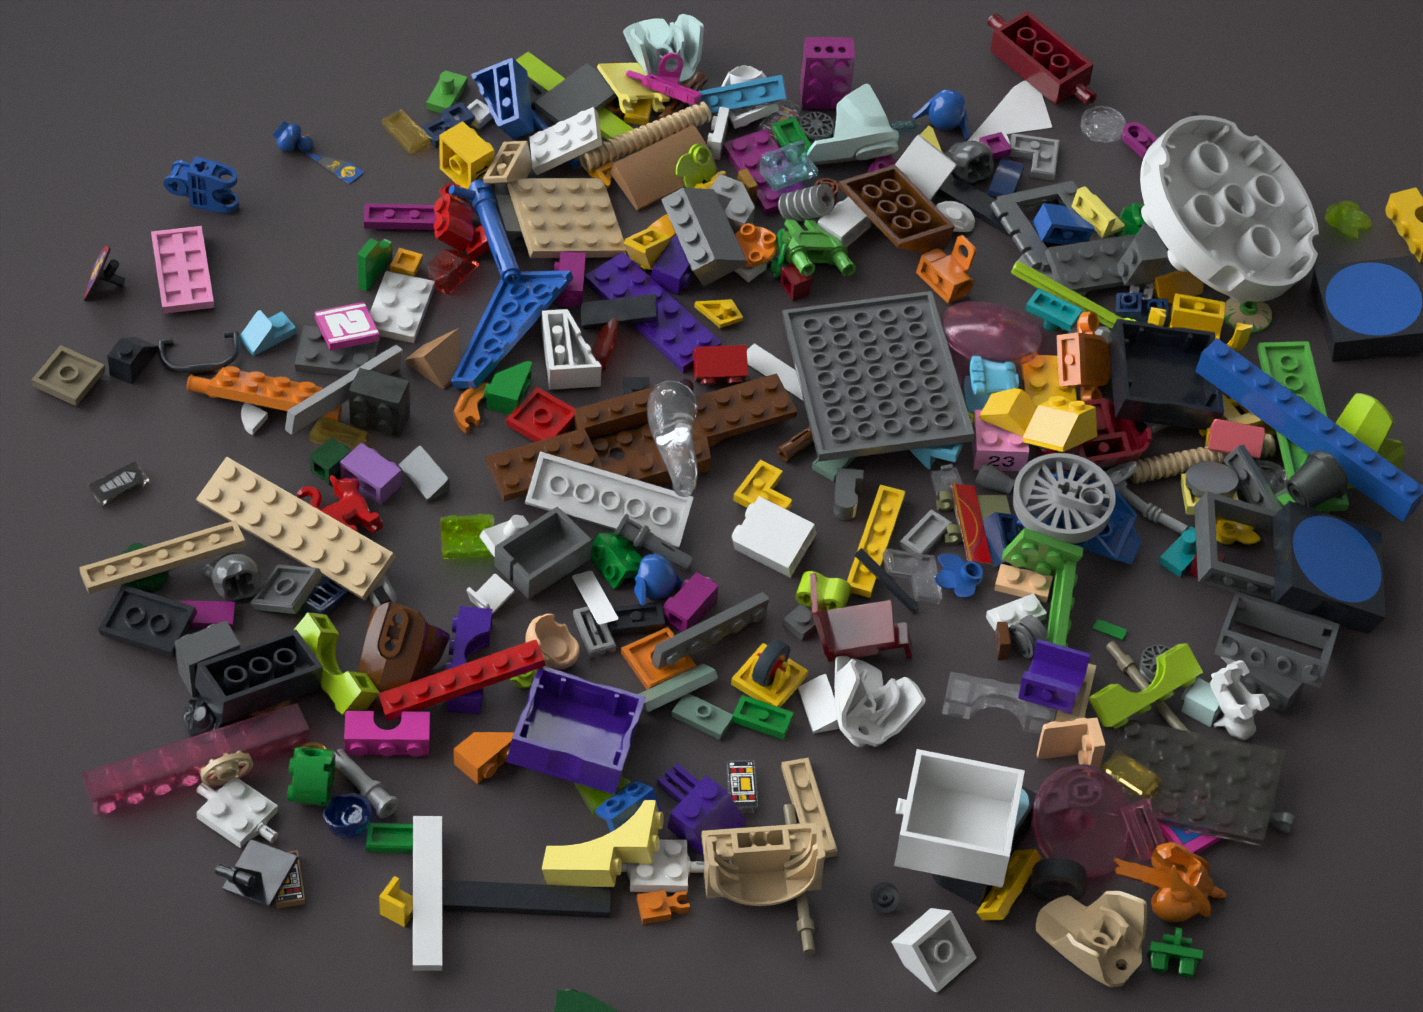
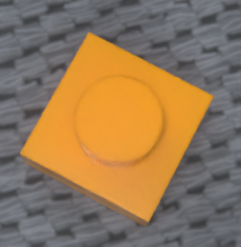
(406, 262)

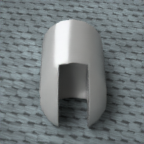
(383, 592)

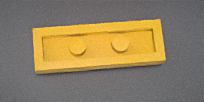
(999, 899)

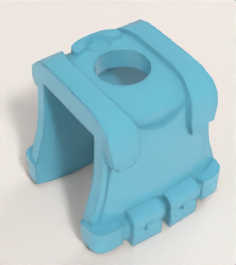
(985, 379)

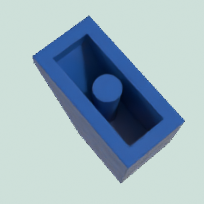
(1061, 225)

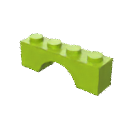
(1174, 669)
(348, 690)

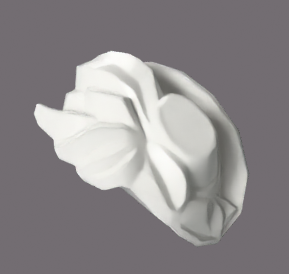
(958, 215)

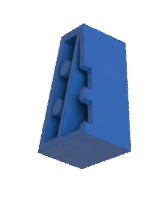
(507, 96)

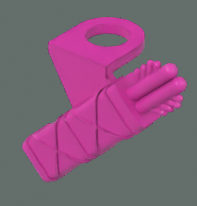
(667, 81)

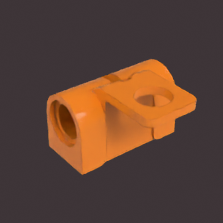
(948, 273)

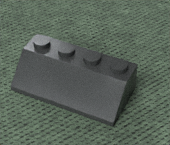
(704, 233)

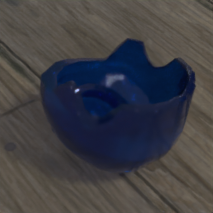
(347, 815)

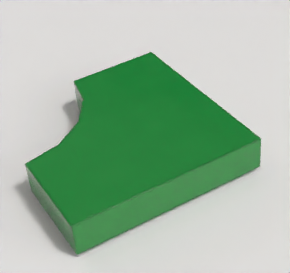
(372, 261)

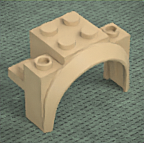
(761, 863)

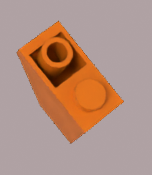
(482, 754)

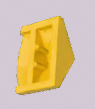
(1009, 410)

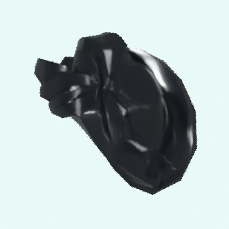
(199, 717)

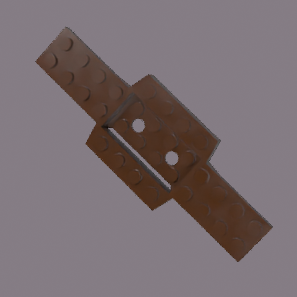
(717, 417)

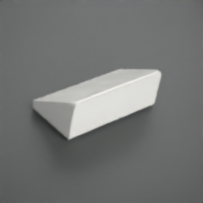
(819, 704)

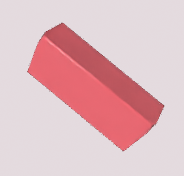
(1228, 435)

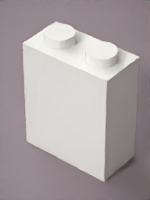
(773, 536)

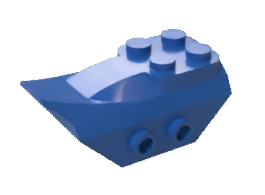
(1118, 538)

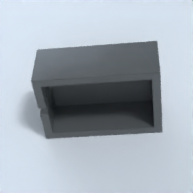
(542, 552)

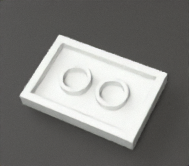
(565, 140)
(401, 306)

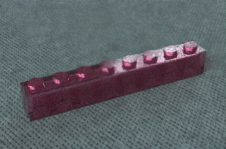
(180, 762)

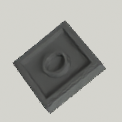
(286, 589)

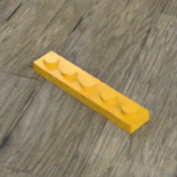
(876, 538)

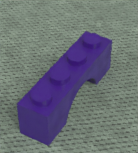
(472, 633)

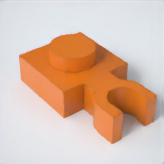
(658, 907)

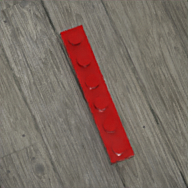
(462, 679)

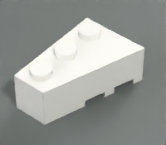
(566, 353)

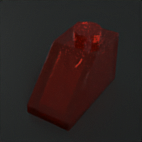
(450, 269)

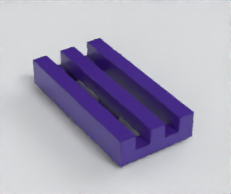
(675, 776)

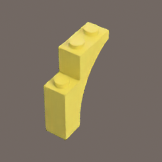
(601, 860)

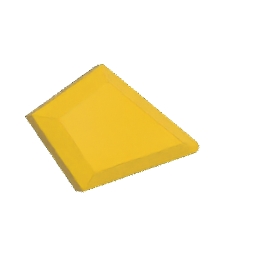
(720, 311)

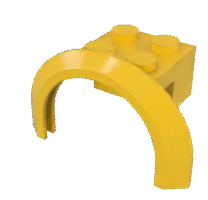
(1200, 315)

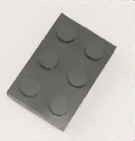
(316, 357)

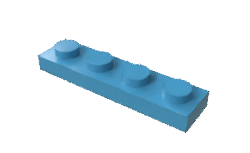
(745, 94)

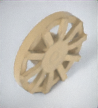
(226, 768)

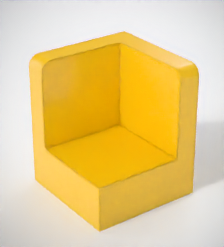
(396, 903)

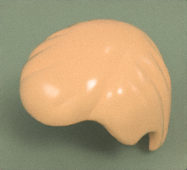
(555, 642)

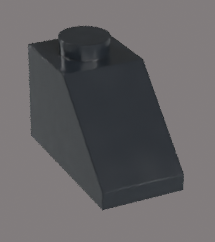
(130, 358)

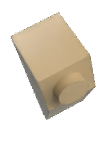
(510, 163)

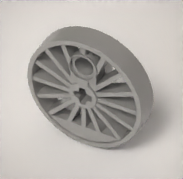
(1065, 497)

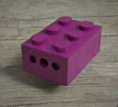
(826, 71)

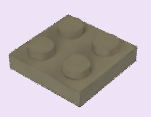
(68, 375)

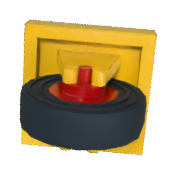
(770, 674)

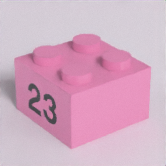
(997, 446)

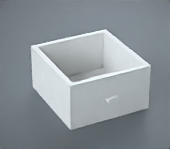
(959, 818)

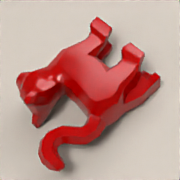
(351, 507)

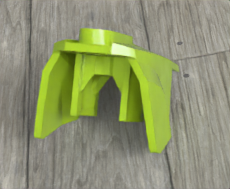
(1371, 425)

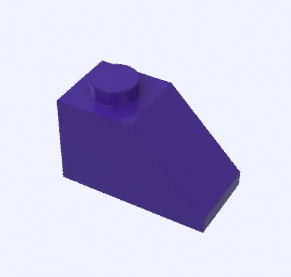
(672, 268)

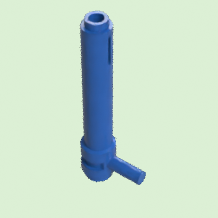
(485, 206)

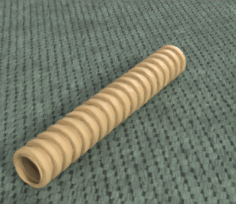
(645, 135)
(1182, 461)

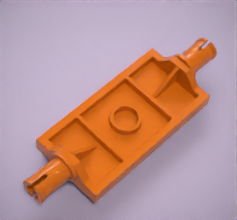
(257, 389)

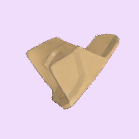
(1099, 935)

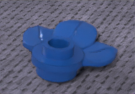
(959, 575)

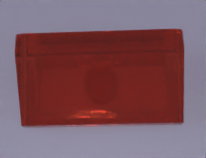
(605, 342)

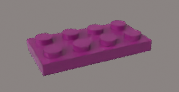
(746, 154)

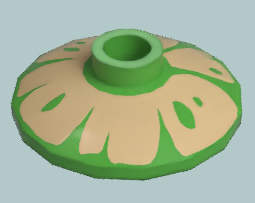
(1251, 313)

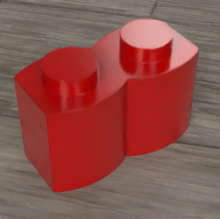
(453, 222)

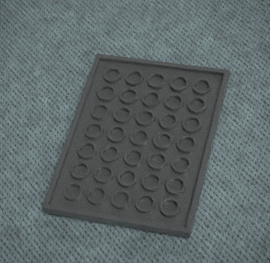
(876, 376)

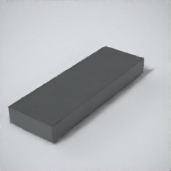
(1251, 479)

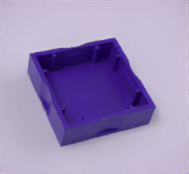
(576, 729)

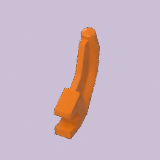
(467, 407)

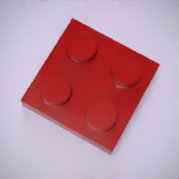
(541, 416)

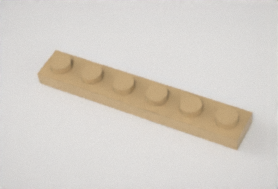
(162, 557)

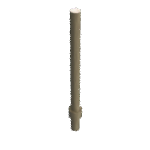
(1127, 665)
(805, 924)

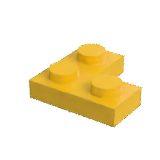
(761, 483)

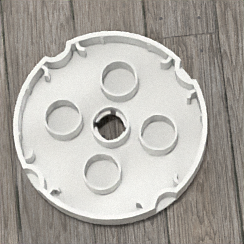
(1228, 209)

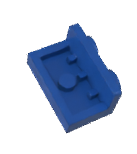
(625, 804)

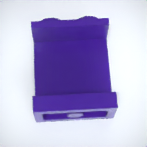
(1054, 676)

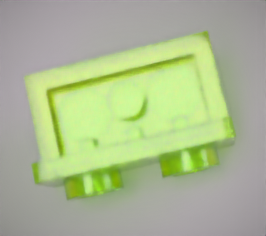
(462, 533)

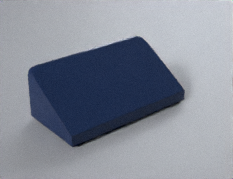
(1000, 532)

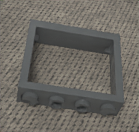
(1226, 575)
(1282, 622)

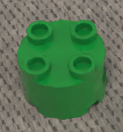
(312, 776)

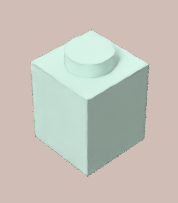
(1201, 702)

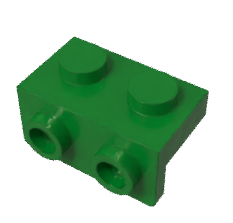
(615, 558)

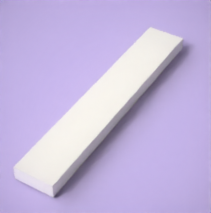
(427, 893)

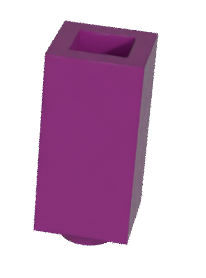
(573, 294)
(691, 602)

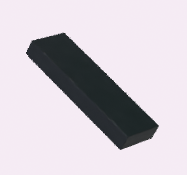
(627, 310)

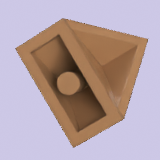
(438, 359)

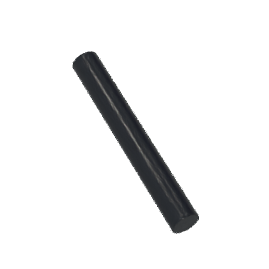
(886, 580)

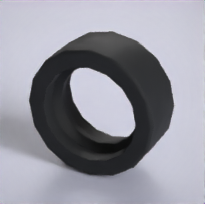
(1058, 878)

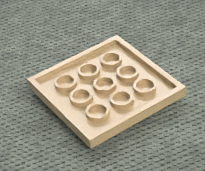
(566, 217)

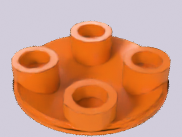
(757, 244)

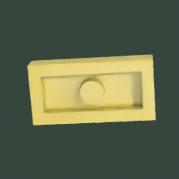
(1096, 213)

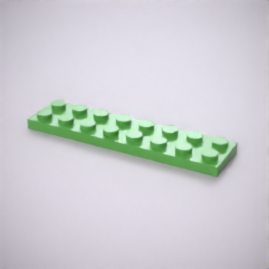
(1294, 368)

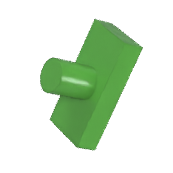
(446, 91)

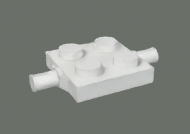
(237, 812)
(667, 872)

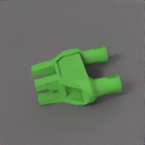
(814, 247)

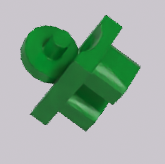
(1187, 957)

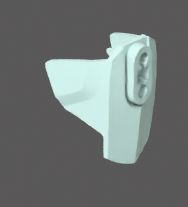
(654, 39)
(859, 132)

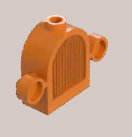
(1084, 358)

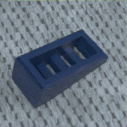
(328, 606)

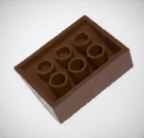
(899, 209)

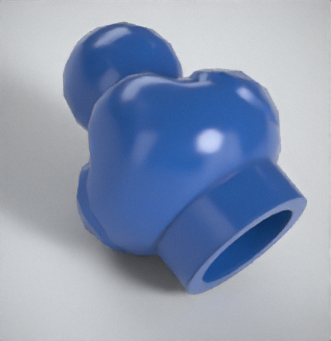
(290, 134)

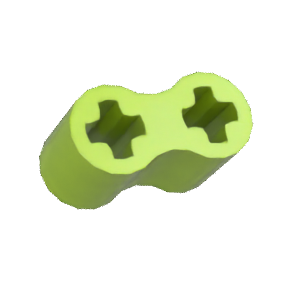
(834, 591)

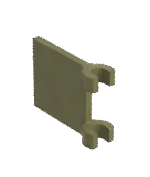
(987, 503)

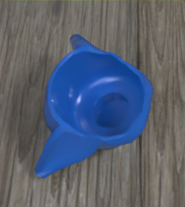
(946, 111)
(655, 578)

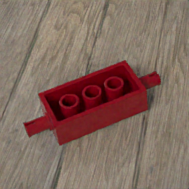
(1042, 58)

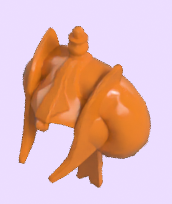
(1180, 880)

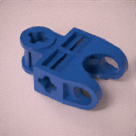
(205, 184)

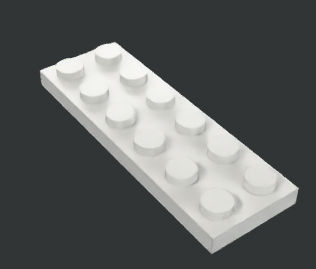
(606, 497)

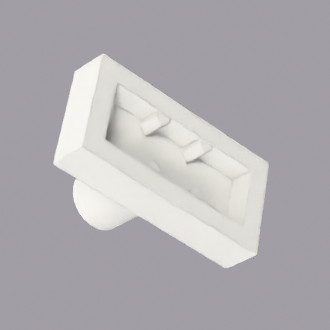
(500, 532)

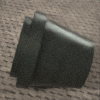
(1318, 480)

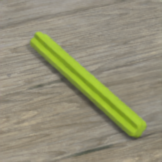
(1049, 285)

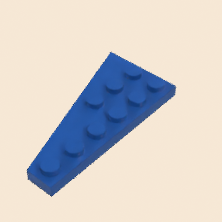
(506, 320)

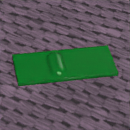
(1110, 629)

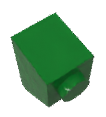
(508, 388)

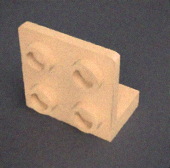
(1070, 738)

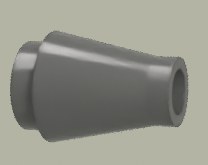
(994, 479)

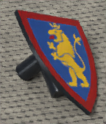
(107, 274)

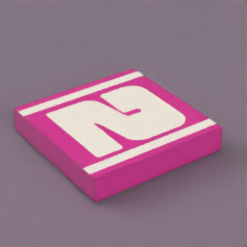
(347, 326)

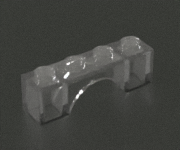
(969, 694)

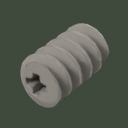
(807, 203)

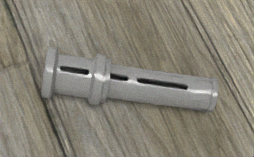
(370, 789)

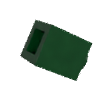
(327, 458)

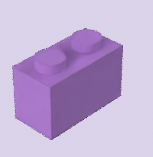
(375, 474)

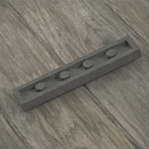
(710, 631)

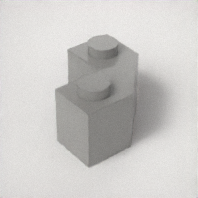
(734, 201)

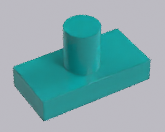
(1053, 311)
(1181, 553)

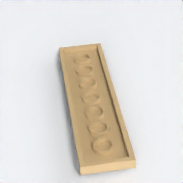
(296, 528)

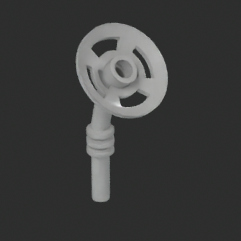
(1118, 477)

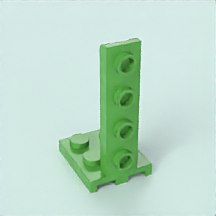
(1052, 558)

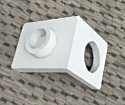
(491, 594)

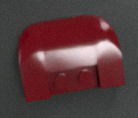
(1115, 441)

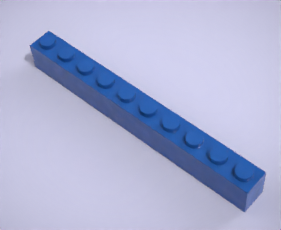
(1309, 429)

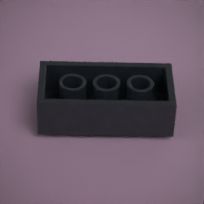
(258, 676)

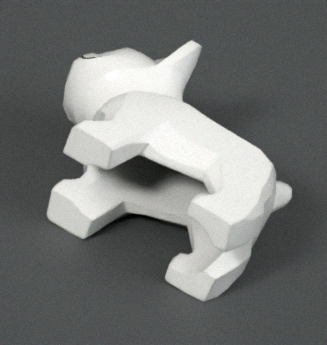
(1236, 701)

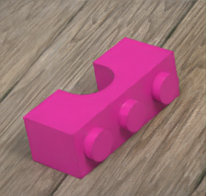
(408, 738)

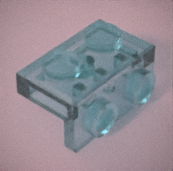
(787, 166)

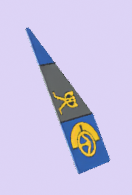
(341, 168)

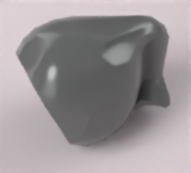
(972, 159)
(234, 576)

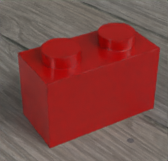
(720, 363)

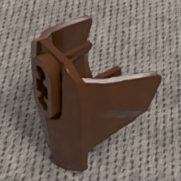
(415, 652)

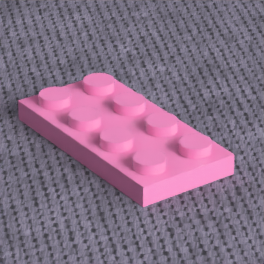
(182, 269)

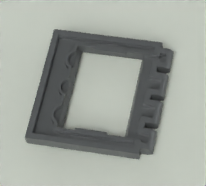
(1019, 228)

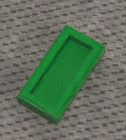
(389, 838)

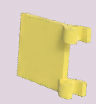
(629, 89)

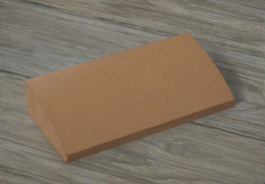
(652, 171)

